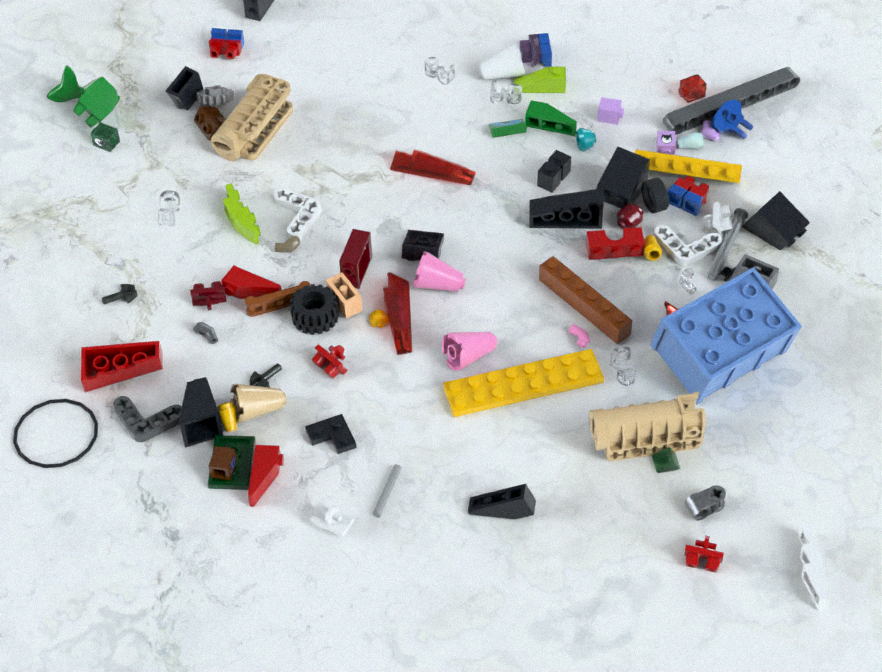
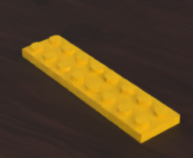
(523, 382)

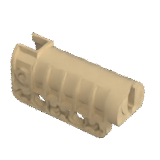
(252, 118)
(648, 428)

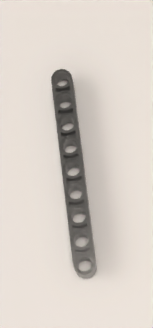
(747, 94)

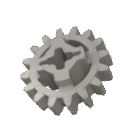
(215, 95)

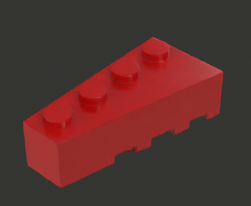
(118, 363)

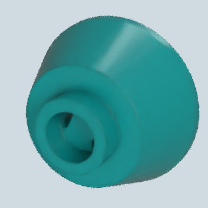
(585, 139)

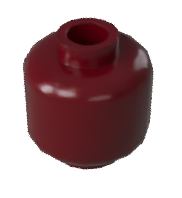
(629, 216)

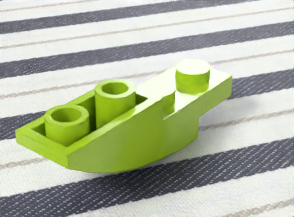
(240, 216)

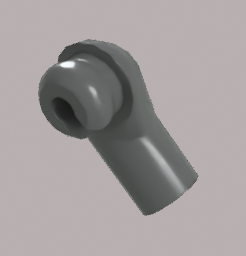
(201, 328)

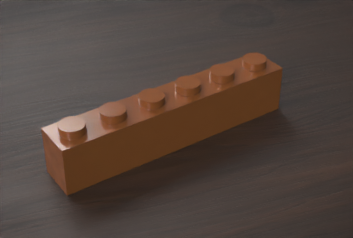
(585, 300)

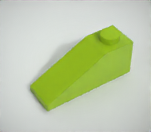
(544, 81)

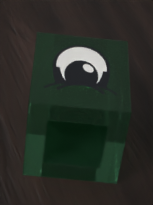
(105, 137)

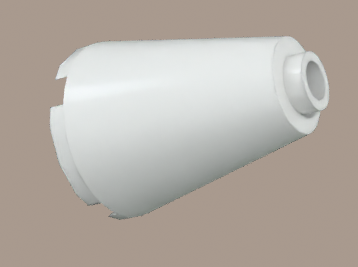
(503, 64)

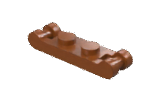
(272, 301)

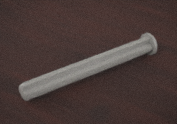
(715, 269)

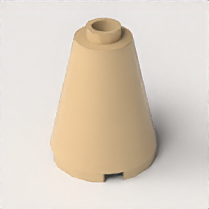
(255, 401)

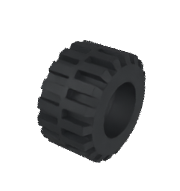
(314, 320)

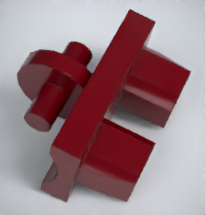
(208, 296)

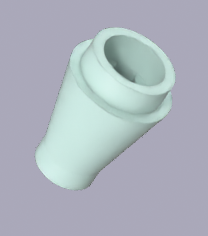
(691, 141)

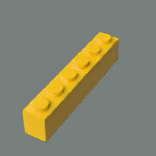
(692, 166)

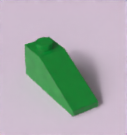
(547, 118)

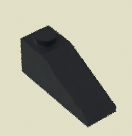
(505, 503)

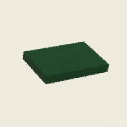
(244, 450)

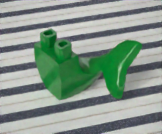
(95, 98)

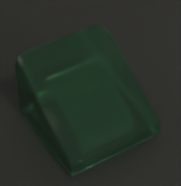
(665, 461)

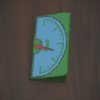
(508, 128)

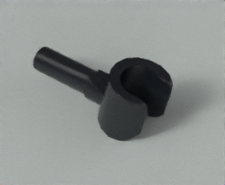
(727, 273)

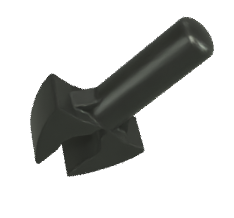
(123, 294)
(262, 378)

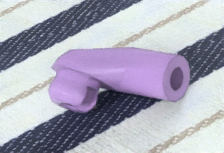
(709, 132)

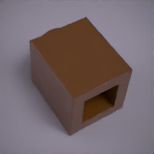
(222, 463)

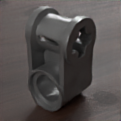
(706, 502)

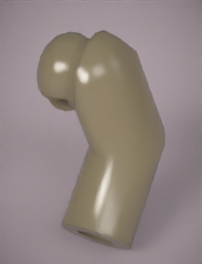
(289, 246)

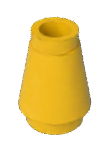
(652, 249)
(228, 416)

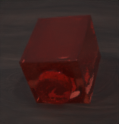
(692, 88)

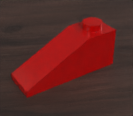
(243, 284)
(265, 469)

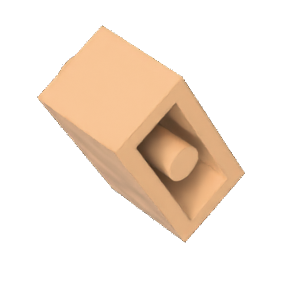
(347, 296)

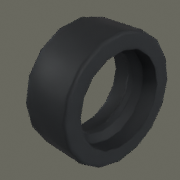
(655, 195)

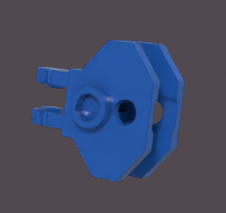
(731, 120)

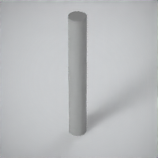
(387, 490)

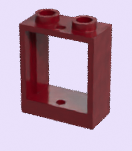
(356, 257)

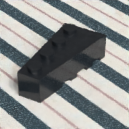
(568, 210)

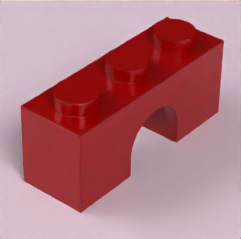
(601, 247)

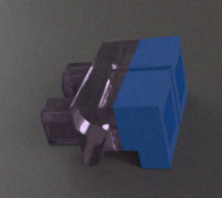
(536, 50)

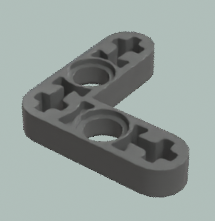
(142, 424)

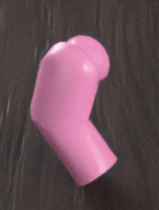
(581, 334)

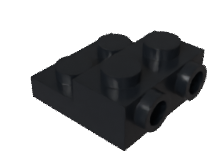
(419, 241)

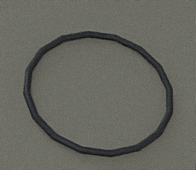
(66, 462)

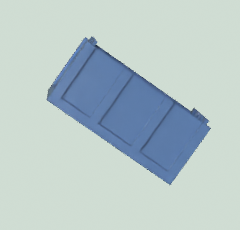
(725, 334)

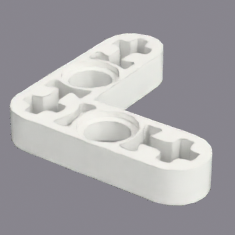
(285, 198)
(686, 250)

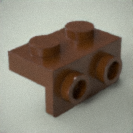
(209, 120)

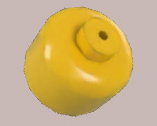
(378, 319)

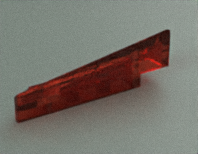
(431, 166)
(398, 311)

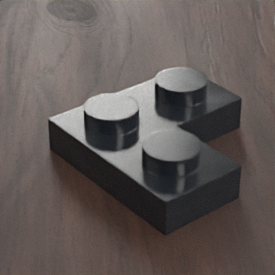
(334, 430)

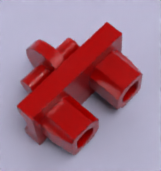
(335, 365)
(695, 553)

